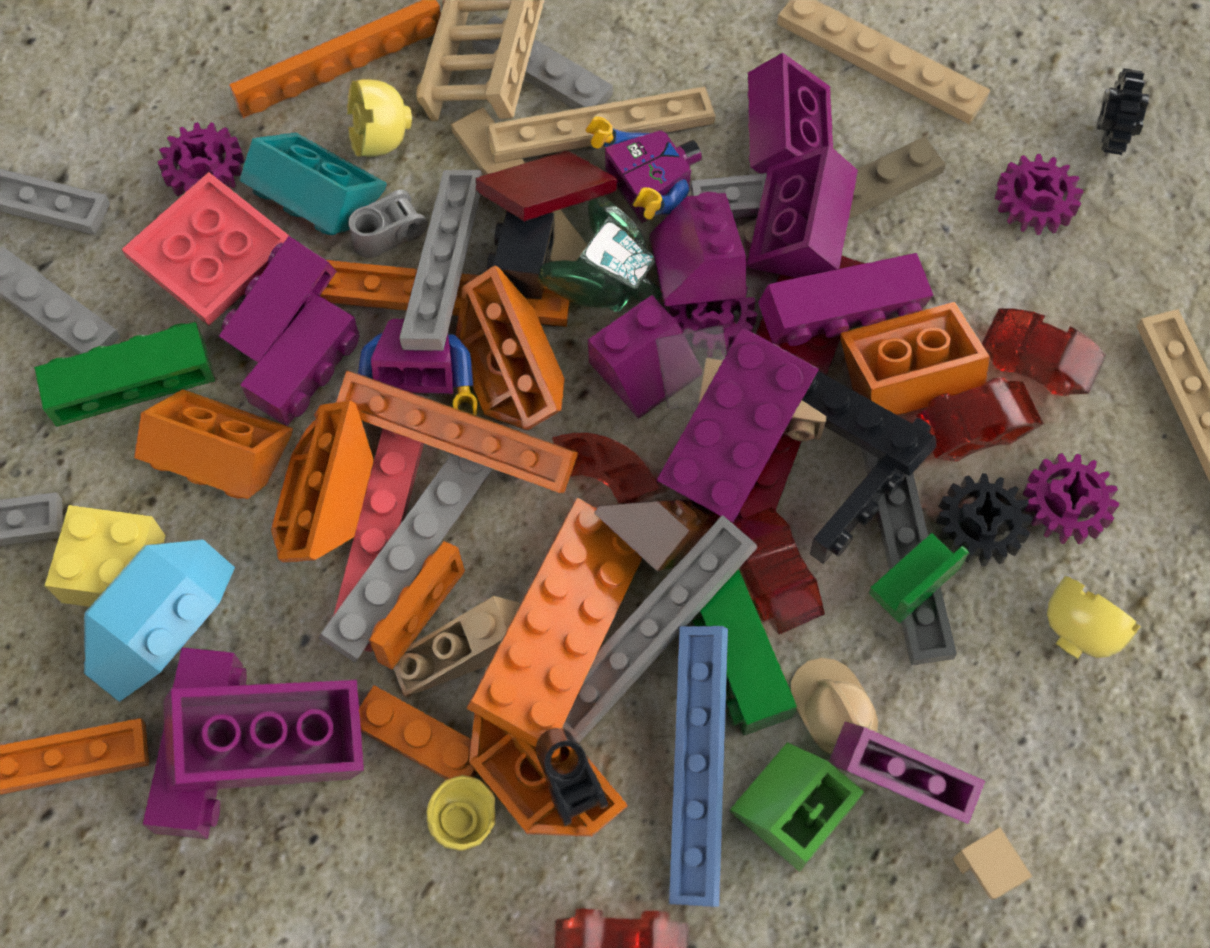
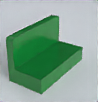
(917, 577)

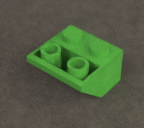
(796, 803)

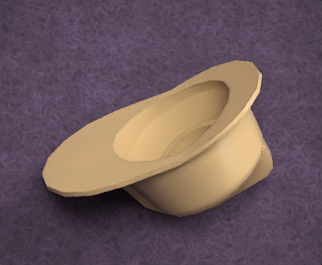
(827, 697)

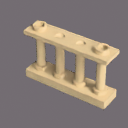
(507, 62)

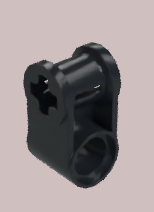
(570, 782)

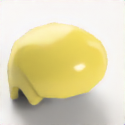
(461, 813)

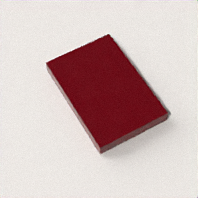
(545, 185)

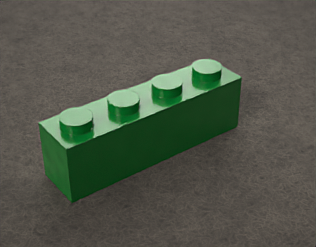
(124, 374)
(754, 678)

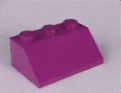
(786, 112)
(803, 214)
(699, 252)

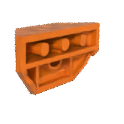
(509, 352)
(323, 485)
(518, 781)

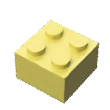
(95, 550)

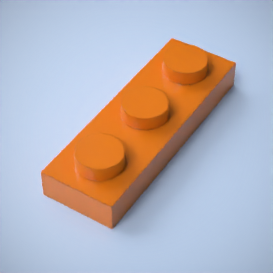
(417, 605)
(415, 735)

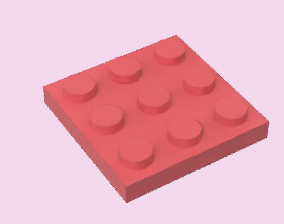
(206, 248)

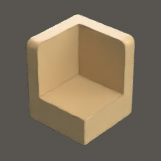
(993, 864)

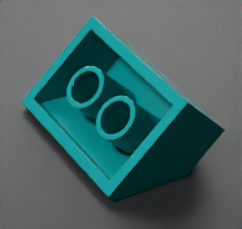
(309, 180)

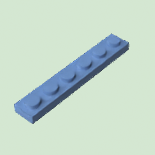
(698, 766)

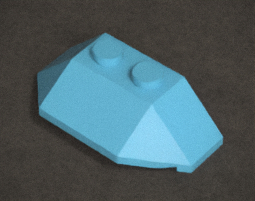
(151, 613)

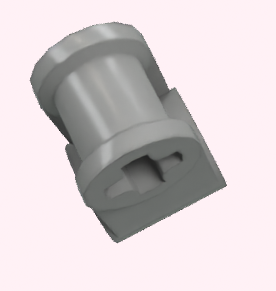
(387, 223)

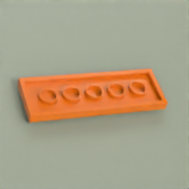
(557, 628)

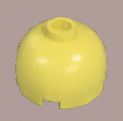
(377, 117)
(1088, 621)

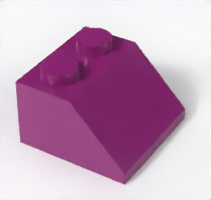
(628, 354)

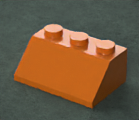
(915, 358)
(211, 443)

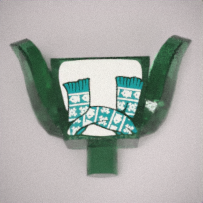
(610, 265)

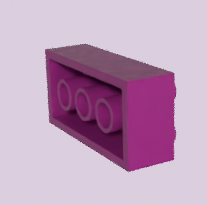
(737, 424)
(262, 735)

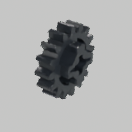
(1122, 111)
(997, 508)

